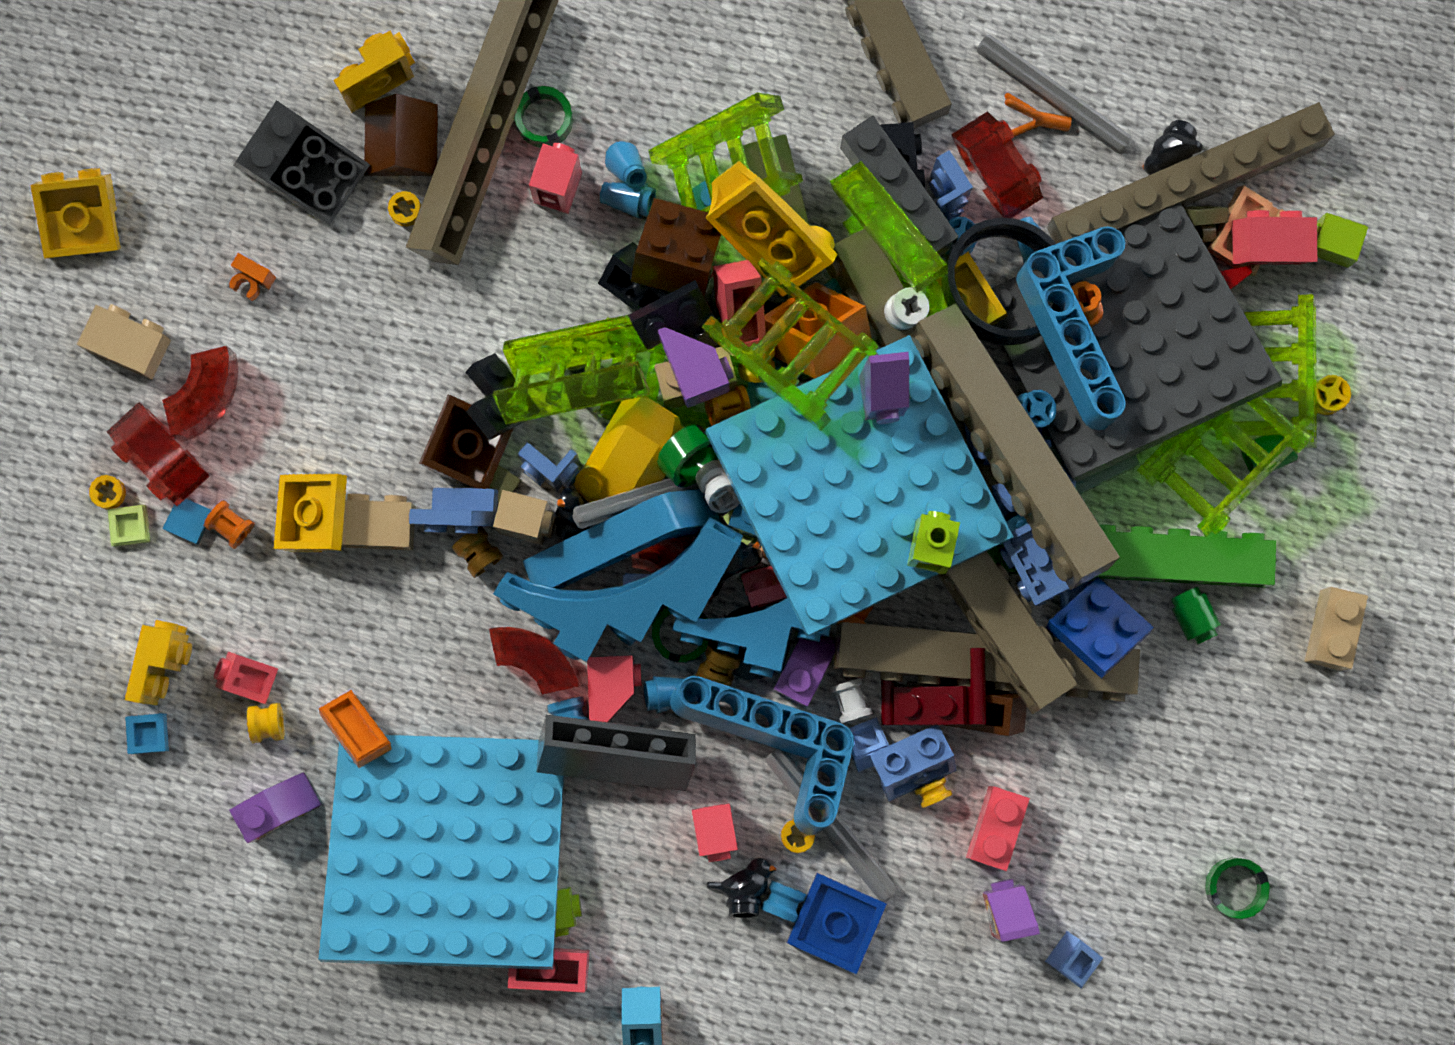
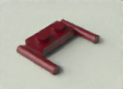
(938, 704)

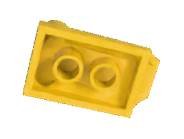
(766, 227)
(628, 450)

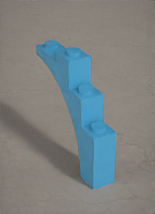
(631, 608)
(761, 633)

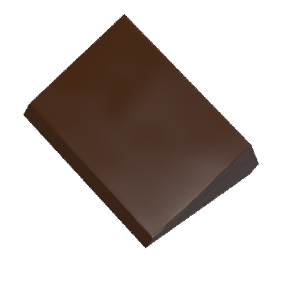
(401, 137)
(461, 449)

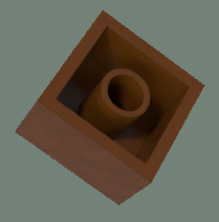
(675, 248)

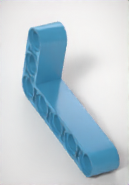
(1071, 320)
(619, 537)
(778, 736)

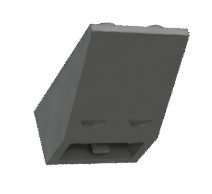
(301, 163)

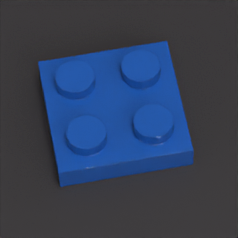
(1099, 627)
(836, 923)

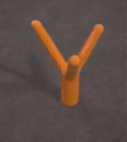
(1039, 118)

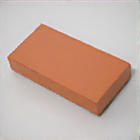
(355, 729)

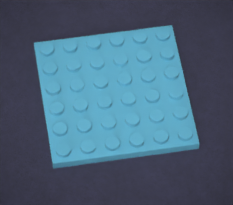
(846, 499)
(444, 856)

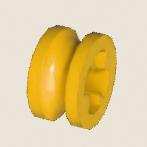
(409, 198)
(118, 488)
(933, 792)
(786, 831)

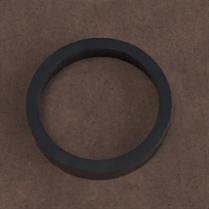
(997, 227)

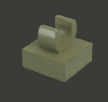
(1204, 218)

